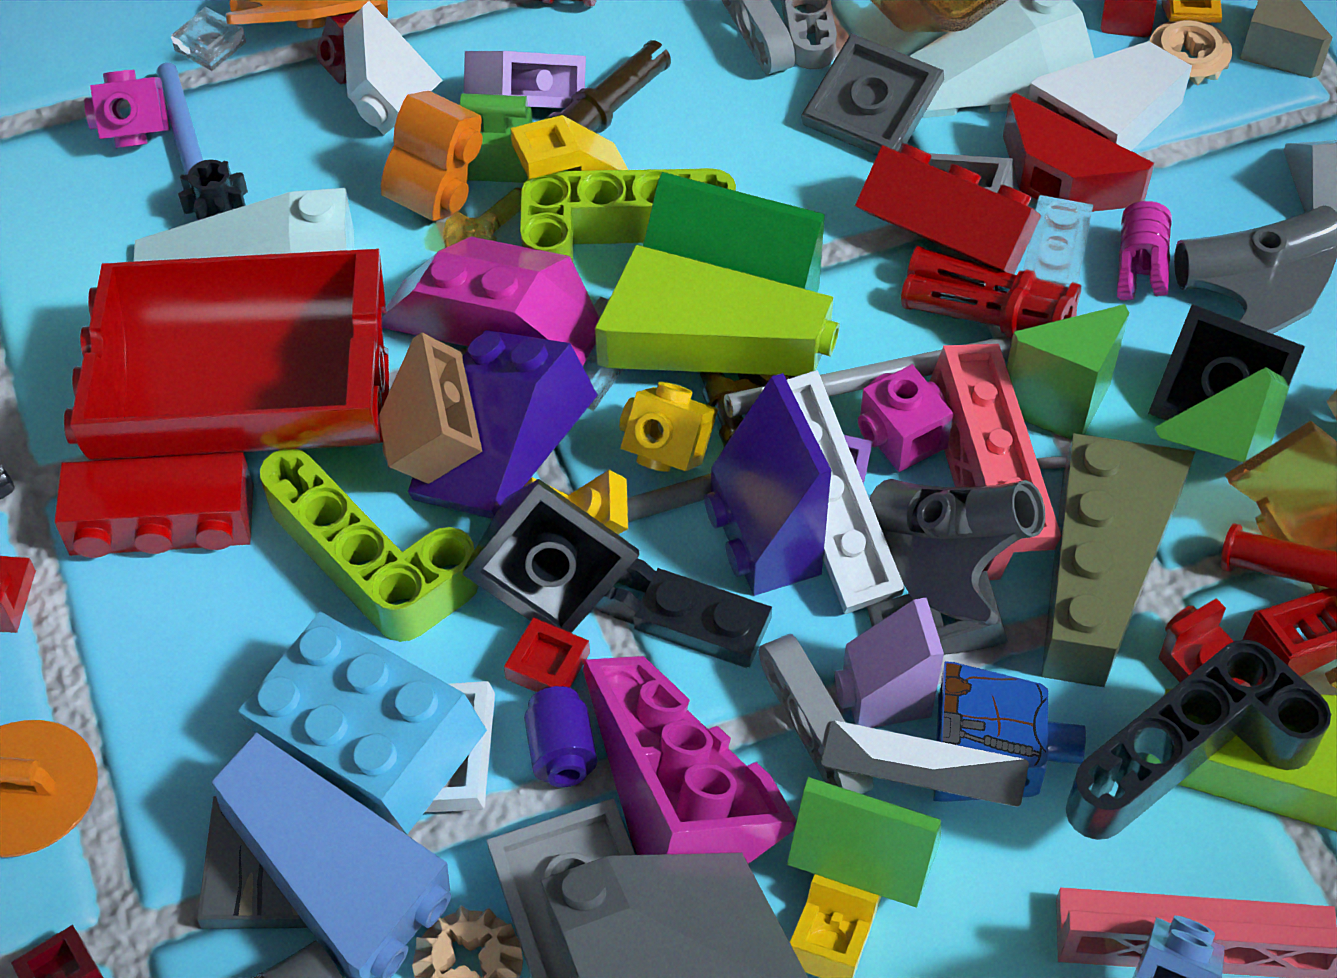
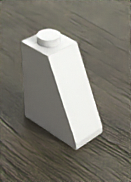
(1117, 93)

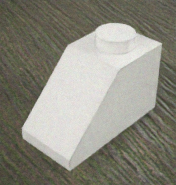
(381, 68)

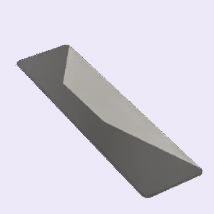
(925, 763)

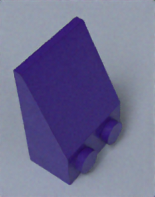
(523, 404)
(772, 493)

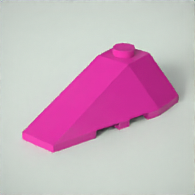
(675, 775)

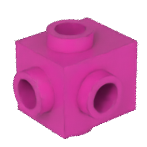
(146, 102)
(905, 417)

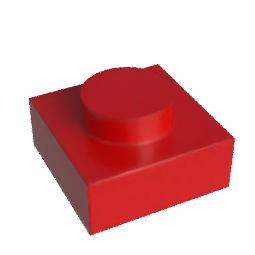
(546, 657)

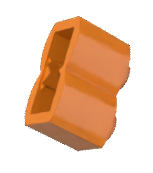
(431, 155)

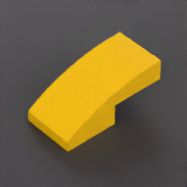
(833, 928)

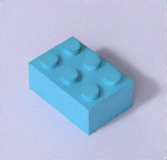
(365, 720)

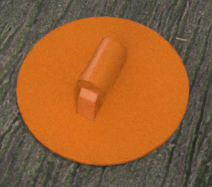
(44, 784)

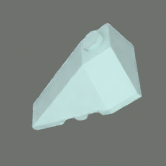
(1005, 54)
(271, 226)

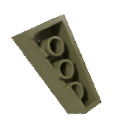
(1111, 528)

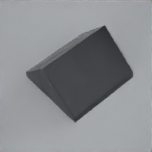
(1215, 355)
(548, 557)

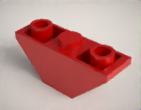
(1071, 161)

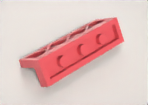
(989, 435)
(1257, 935)

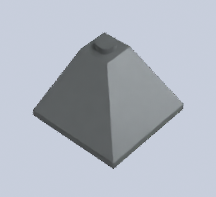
(667, 919)

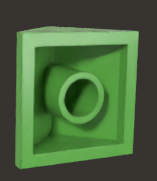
(1066, 368)
(1234, 421)
(864, 842)

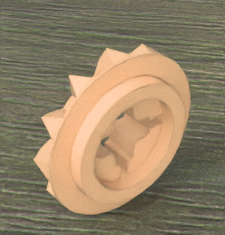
(1201, 40)
(498, 959)

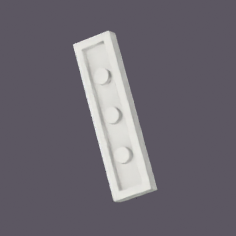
(854, 542)

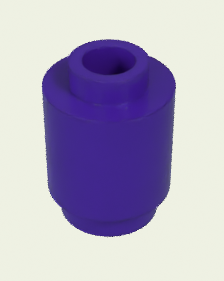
(560, 737)

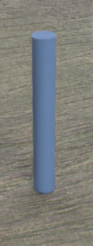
(179, 116)

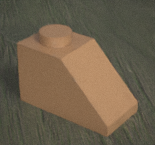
(429, 413)

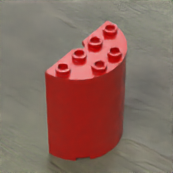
(232, 356)

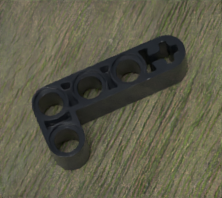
(1182, 746)

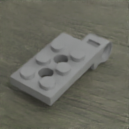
(540, 852)

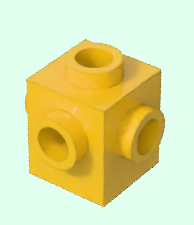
(667, 427)

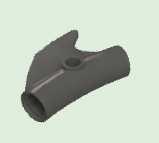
(1267, 269)
(949, 536)

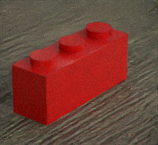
(949, 207)
(155, 504)

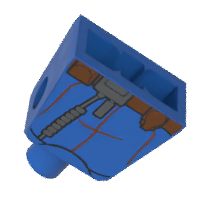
(1003, 718)

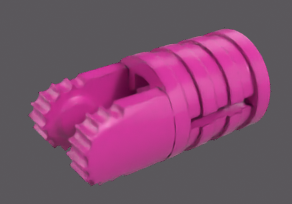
(1144, 248)

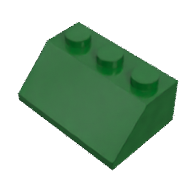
(736, 231)

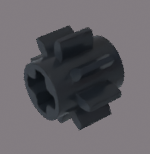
(211, 189)

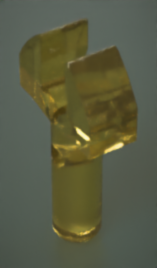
(461, 227)

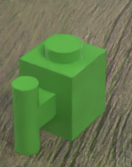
(497, 157)

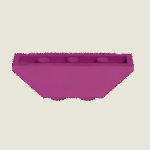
(497, 289)

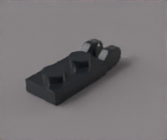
(689, 613)

